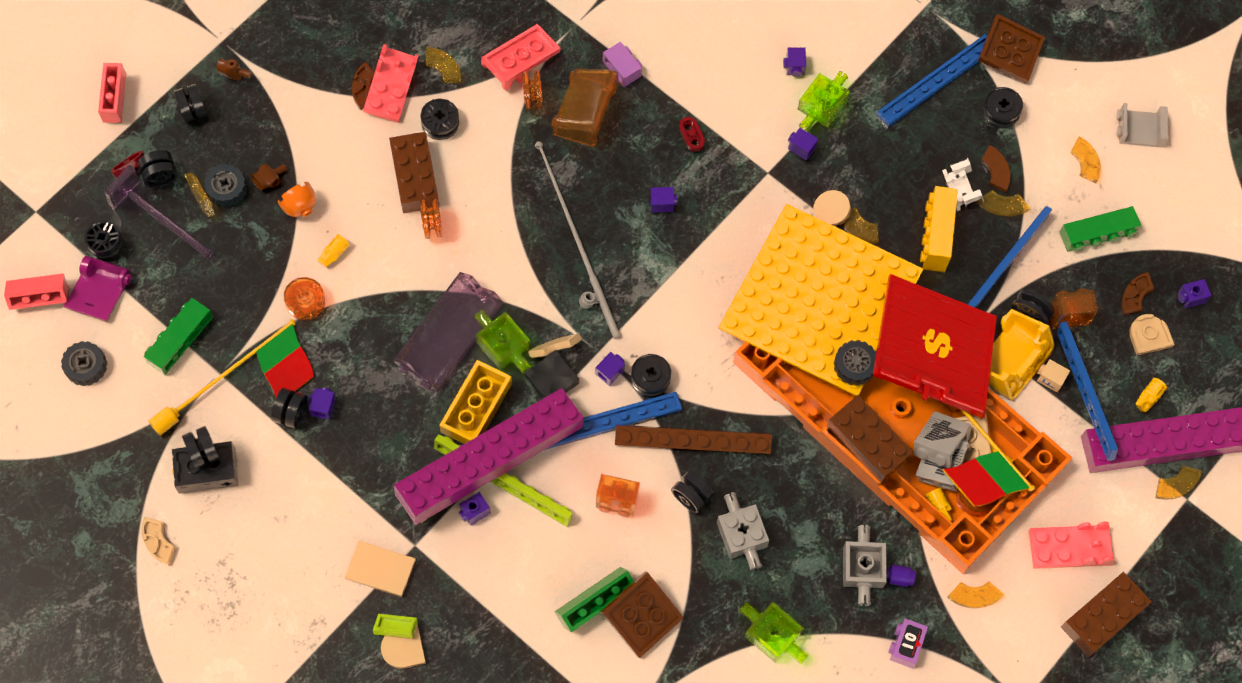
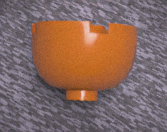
(298, 200)

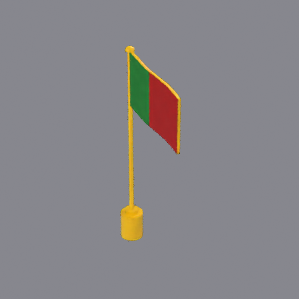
(280, 360)
(987, 475)

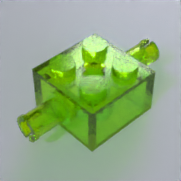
(823, 100)
(503, 352)
(770, 620)

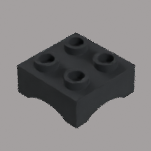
(551, 375)

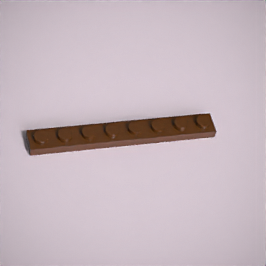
(693, 439)

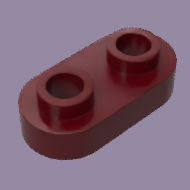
(691, 135)
(132, 160)

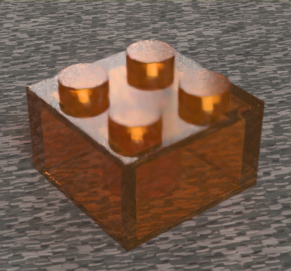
(1074, 307)
(617, 495)

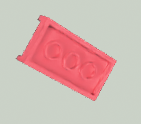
(520, 55)
(390, 84)
(1071, 546)

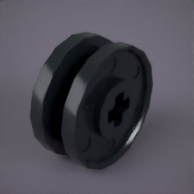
(436, 110)
(1011, 111)
(1033, 306)
(647, 385)

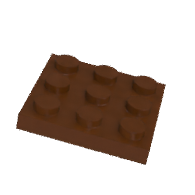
(1011, 48)
(642, 614)

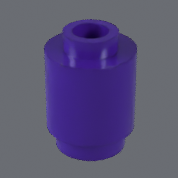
(900, 575)

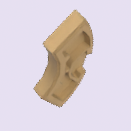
(557, 344)
(155, 541)

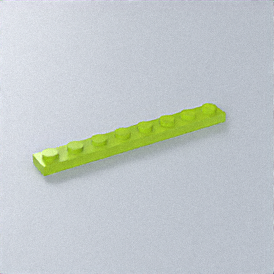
(513, 486)

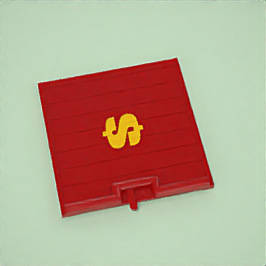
(935, 346)

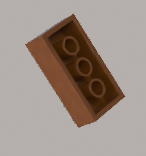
(413, 171)
(869, 439)
(1106, 614)

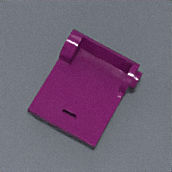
(98, 288)

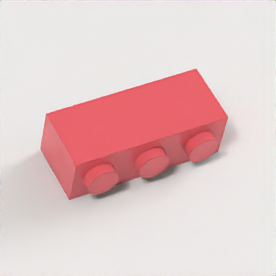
(112, 93)
(36, 291)

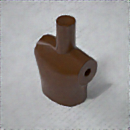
(232, 70)
(267, 177)

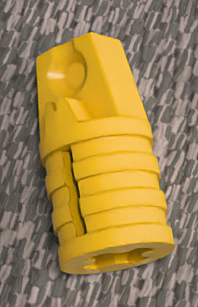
(333, 250)
(1151, 394)
(939, 501)

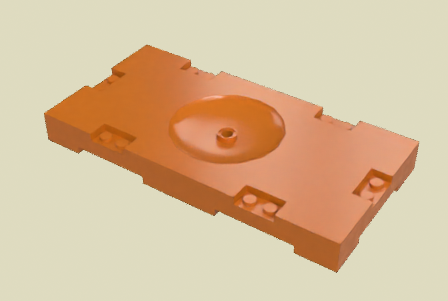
(966, 536)

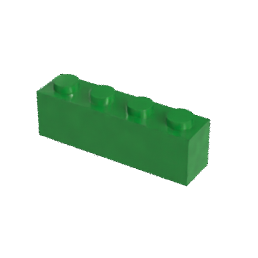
(1100, 228)
(178, 336)
(593, 600)

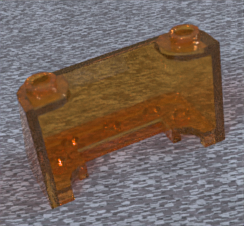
(585, 105)

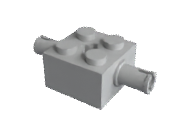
(737, 542)
(874, 558)

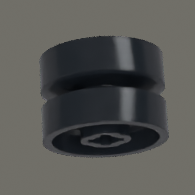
(190, 103)
(157, 169)
(104, 241)
(289, 408)
(200, 447)
(692, 491)

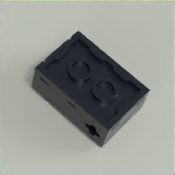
(213, 475)

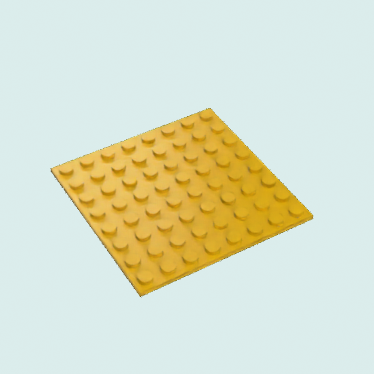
(813, 294)

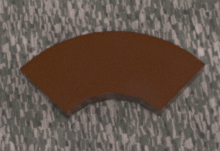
(361, 84)
(998, 168)
(1134, 293)

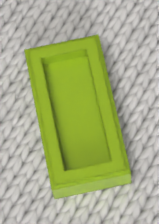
(395, 626)

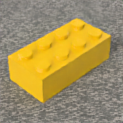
(939, 229)
(476, 403)

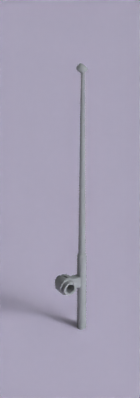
(587, 299)

